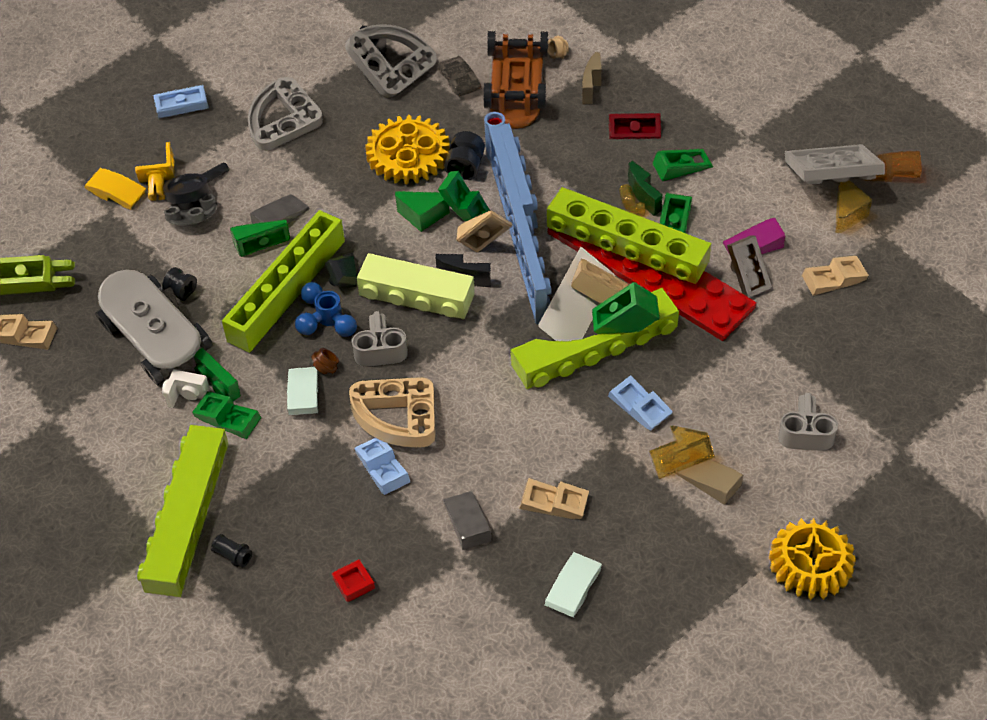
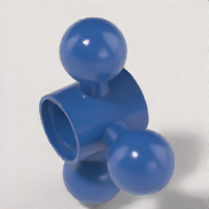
(327, 312)

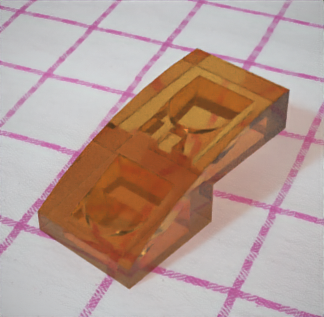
(900, 165)

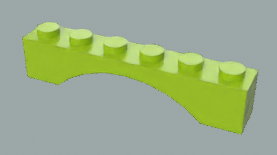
(544, 360)

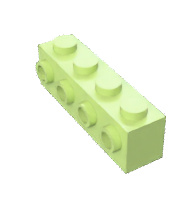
(416, 286)

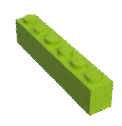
(283, 281)
(183, 511)

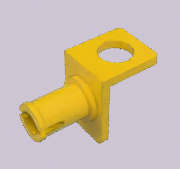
(157, 174)

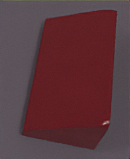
(635, 126)

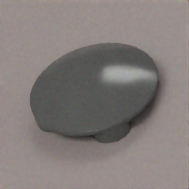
(191, 212)

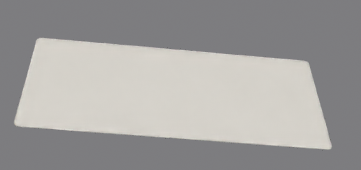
(569, 309)

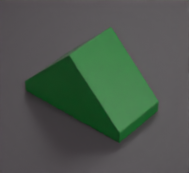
(421, 208)

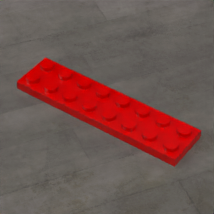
(706, 304)

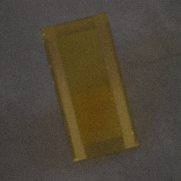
(852, 206)

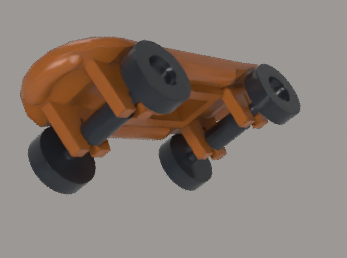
(516, 78)

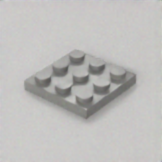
(834, 163)

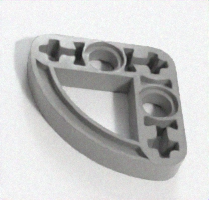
(386, 72)
(296, 119)

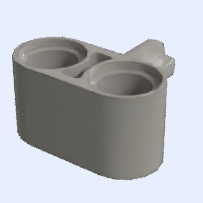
(379, 344)
(807, 427)

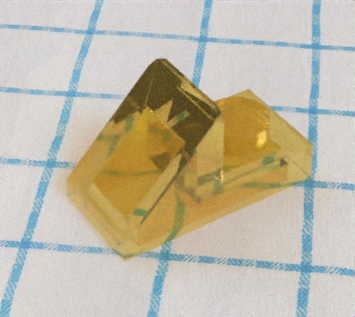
(687, 449)

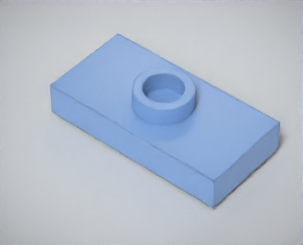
(180, 101)

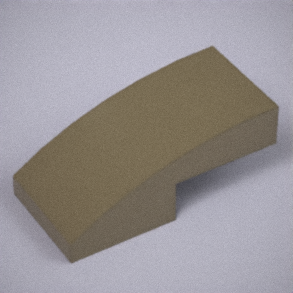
(591, 77)

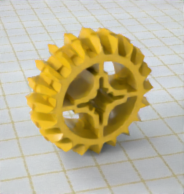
(828, 550)

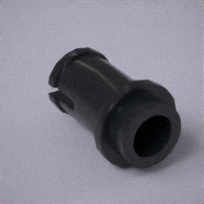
(236, 553)

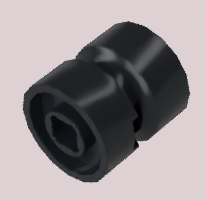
(465, 154)

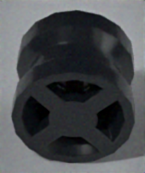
(181, 284)

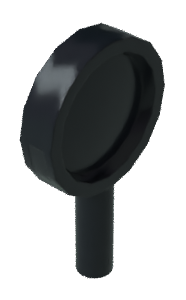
(191, 186)

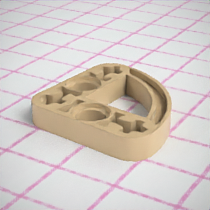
(413, 400)

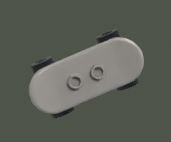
(149, 322)

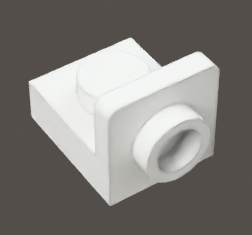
(186, 384)

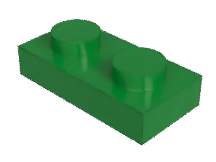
(221, 379)

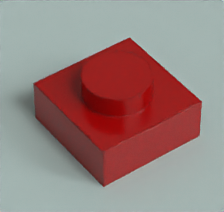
(353, 580)

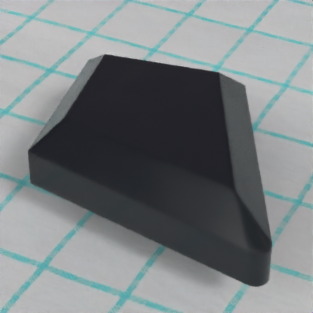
(342, 271)

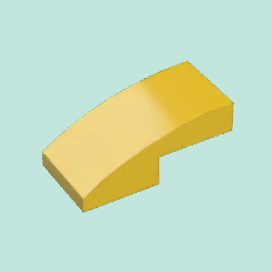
(115, 186)

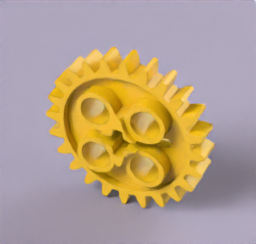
(407, 149)

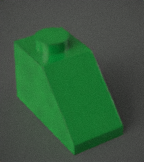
(626, 311)

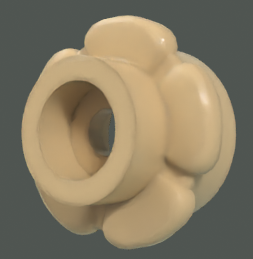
(559, 45)

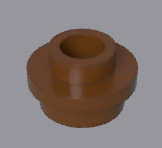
(325, 361)

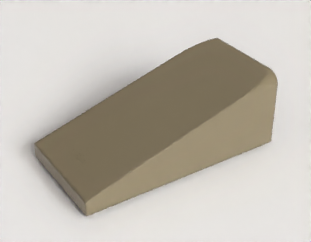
(713, 479)

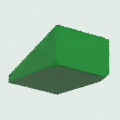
(678, 163)
(676, 211)
(259, 236)

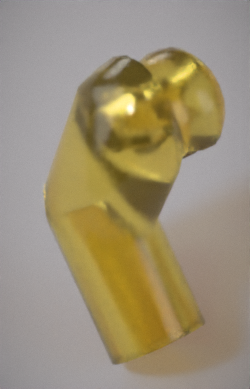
(628, 201)

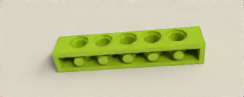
(629, 235)

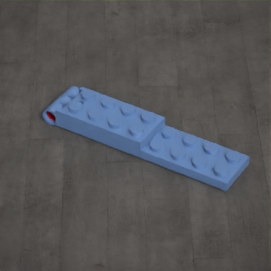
(518, 207)

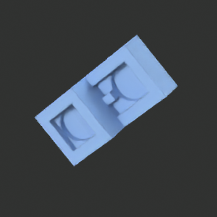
(643, 407)
(382, 465)

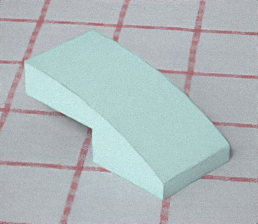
(302, 391)
(573, 584)

